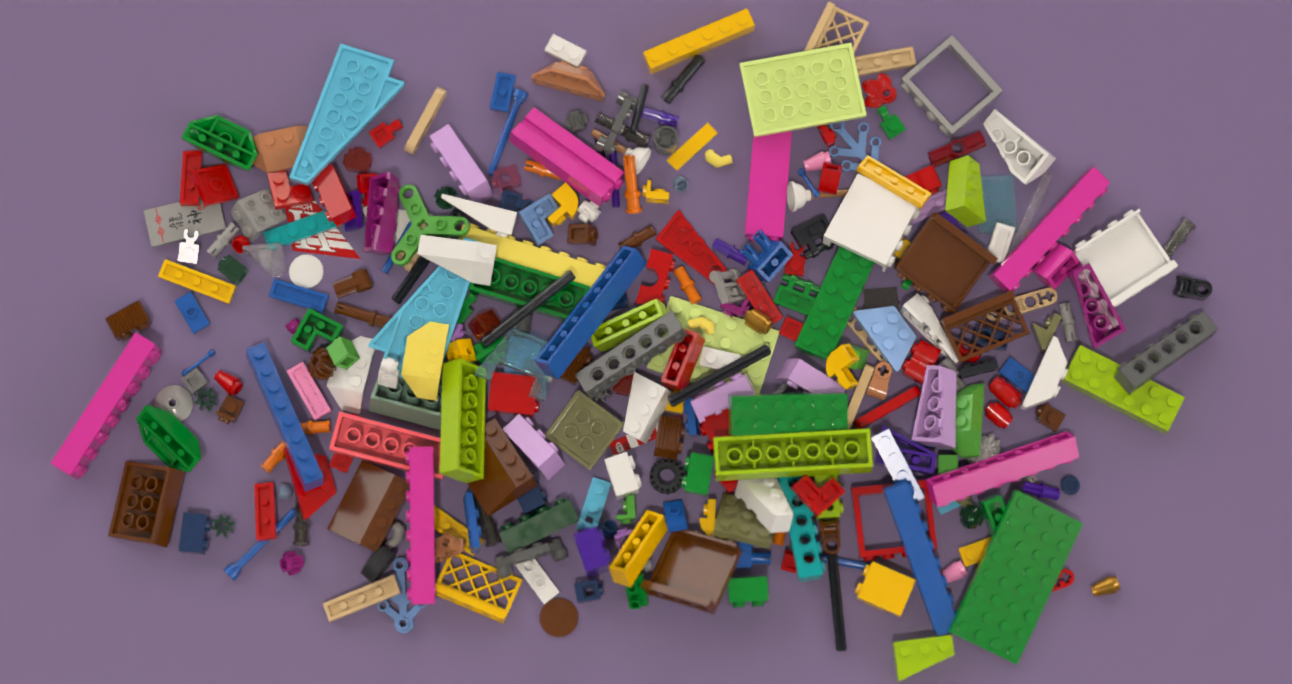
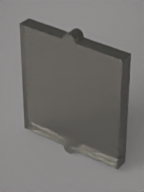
(881, 298)

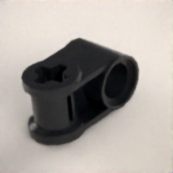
(1191, 288)

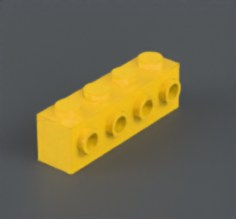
(638, 548)

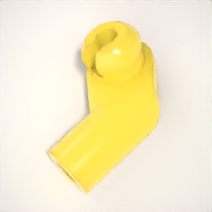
(717, 161)
(702, 322)

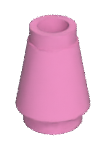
(816, 161)
(954, 571)

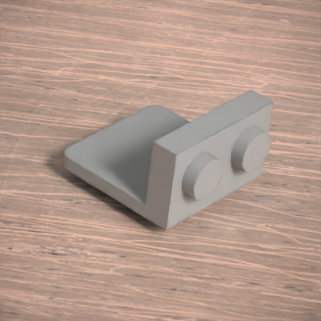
(257, 214)

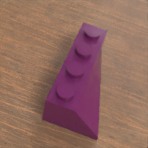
(381, 214)
(1097, 308)

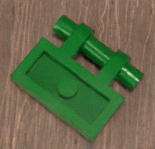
(793, 299)

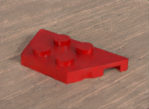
(313, 499)

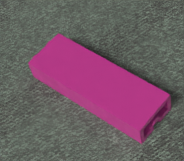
(567, 157)
(768, 186)

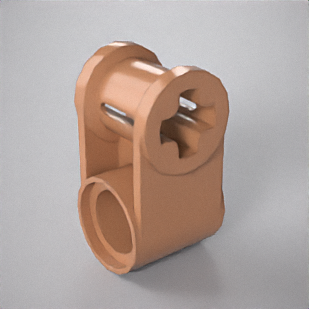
(879, 384)
(447, 547)

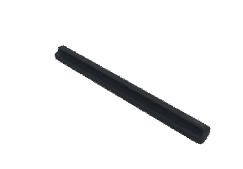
(416, 271)
(528, 308)
(719, 375)

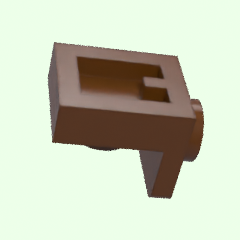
(582, 234)
(230, 410)
(1049, 417)

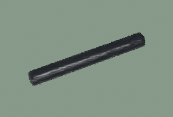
(836, 601)

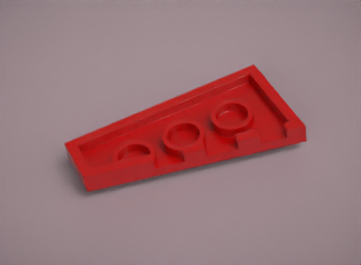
(688, 246)

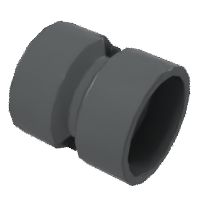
(665, 140)

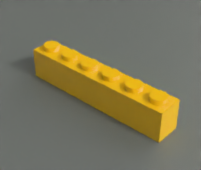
(698, 41)

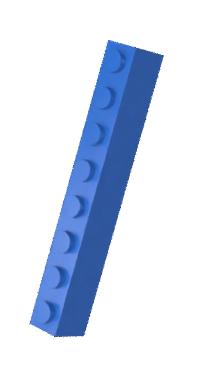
(590, 312)
(284, 417)
(920, 556)

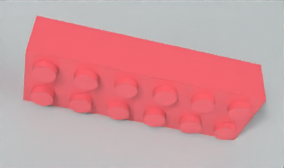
(380, 442)

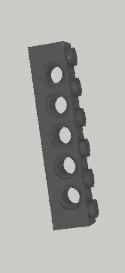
(621, 354)
(1131, 380)

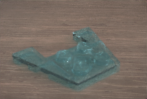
(518, 353)

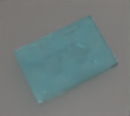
(998, 202)

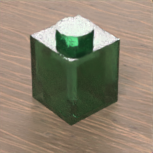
(232, 269)

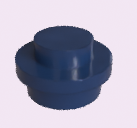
(1070, 485)
(608, 528)

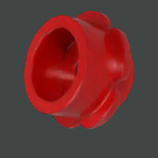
(238, 242)

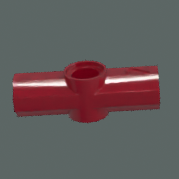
(967, 144)

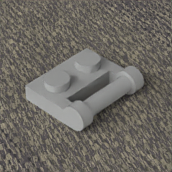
(728, 292)

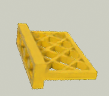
(471, 602)

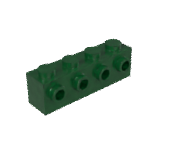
(538, 525)

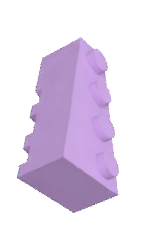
(461, 164)
(937, 409)

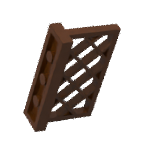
(978, 311)

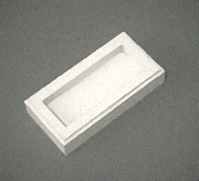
(1001, 240)

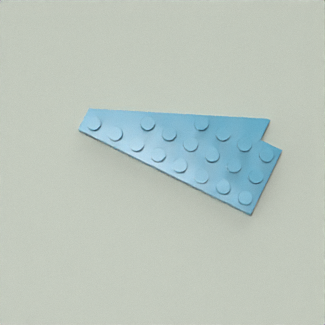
(349, 101)
(435, 301)

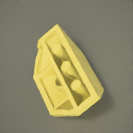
(425, 359)

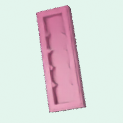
(309, 391)

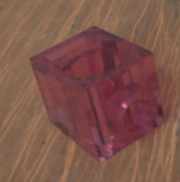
(507, 171)

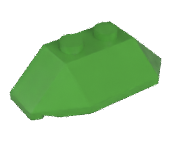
(969, 420)

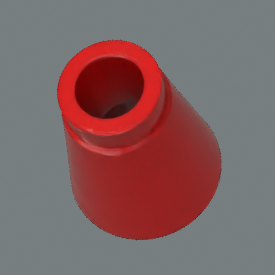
(229, 383)

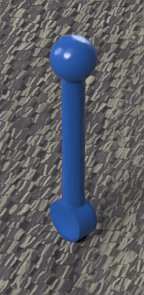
(801, 172)
(211, 353)

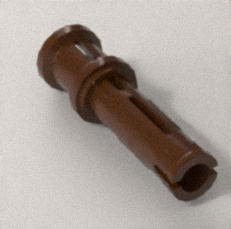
(372, 318)

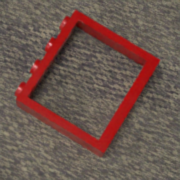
(888, 553)

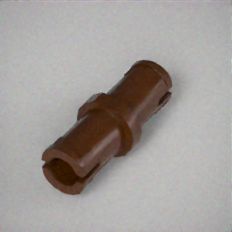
(638, 238)

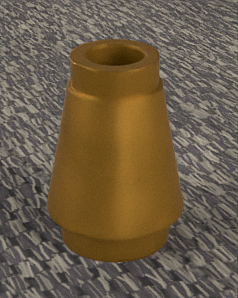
(1106, 586)

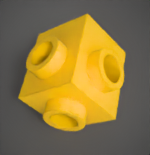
(462, 350)

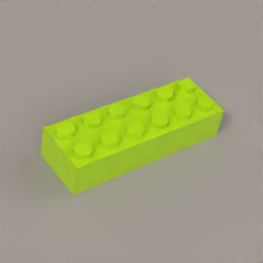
(1095, 376)
(462, 422)

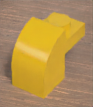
(568, 205)
(839, 363)
(707, 524)

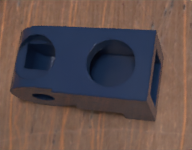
(999, 336)

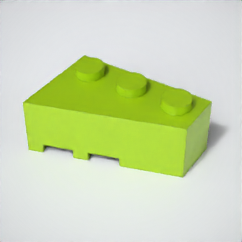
(965, 192)
(920, 654)

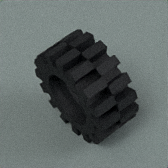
(656, 470)

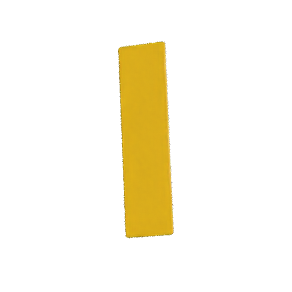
(692, 146)

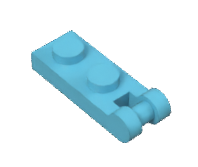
(594, 503)

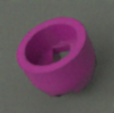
(293, 325)

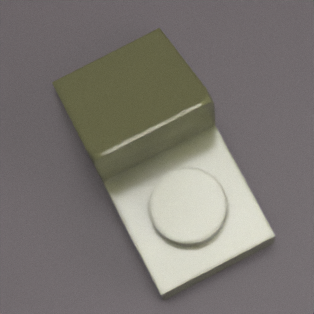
(1043, 336)

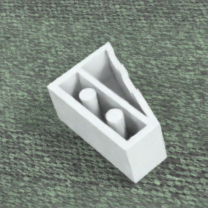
(645, 407)
(767, 501)

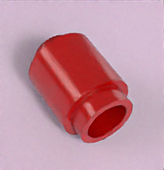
(998, 415)

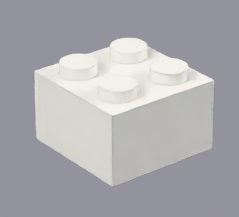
(622, 476)

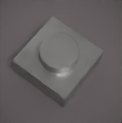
(194, 381)

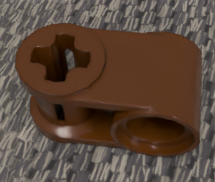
(830, 535)

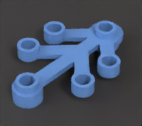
(856, 150)
(401, 601)

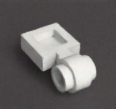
(388, 373)

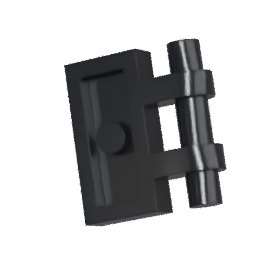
(808, 233)

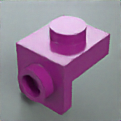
(733, 310)

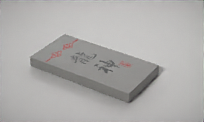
(168, 222)

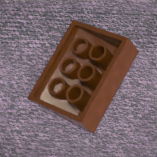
(504, 472)
(146, 503)
(370, 506)

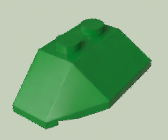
(222, 141)
(169, 438)

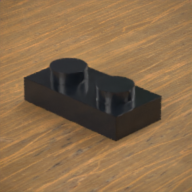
(984, 367)

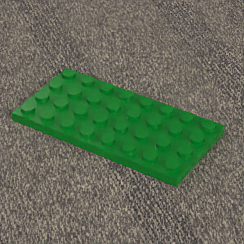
(1015, 577)

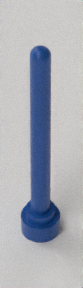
(519, 97)
(234, 570)

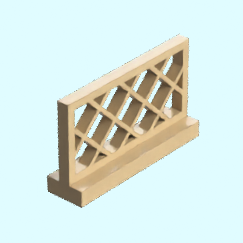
(823, 27)

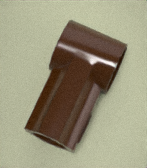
(357, 282)

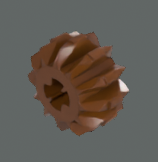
(321, 364)

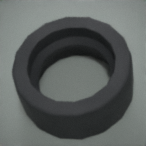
(378, 564)

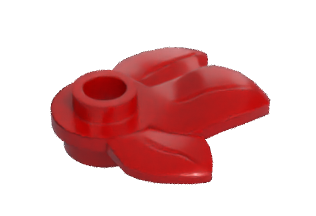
(875, 90)

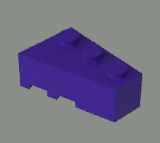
(917, 457)

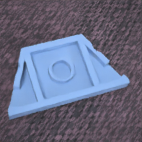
(888, 333)

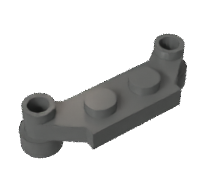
(627, 102)
(520, 555)

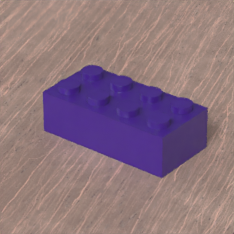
(594, 557)

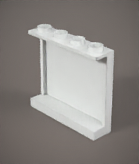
(871, 222)
(1125, 257)

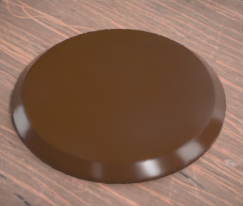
(559, 617)

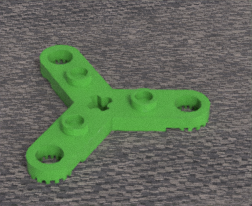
(437, 226)

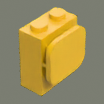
(884, 589)

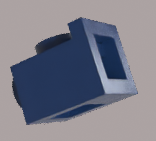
(580, 590)

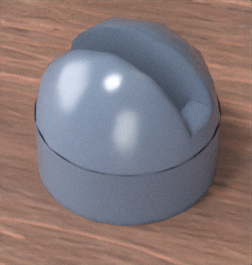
(680, 183)
(284, 492)

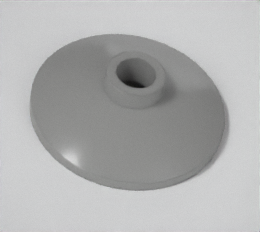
(183, 400)

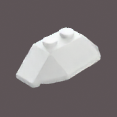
(1047, 376)
(351, 385)

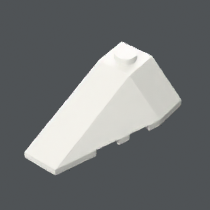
(495, 218)
(464, 258)

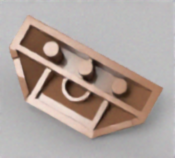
(570, 80)
(278, 148)

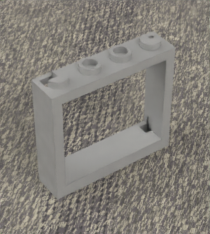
(972, 66)

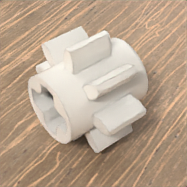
(588, 211)

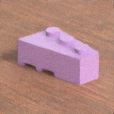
(806, 378)
(716, 398)
(534, 446)

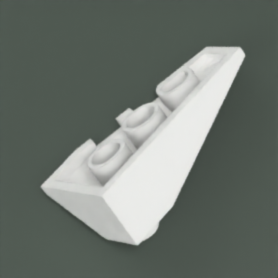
(1022, 154)
(923, 318)

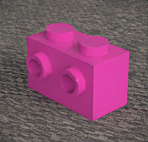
(1055, 266)

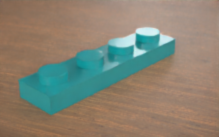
(299, 229)

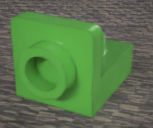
(629, 507)

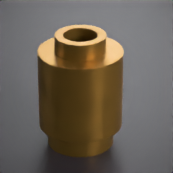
(758, 321)

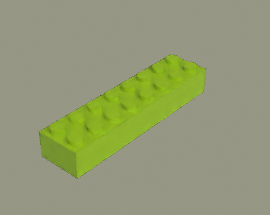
(792, 454)

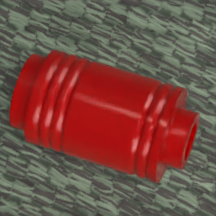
(1005, 393)

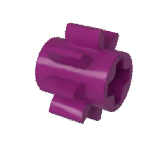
(291, 563)

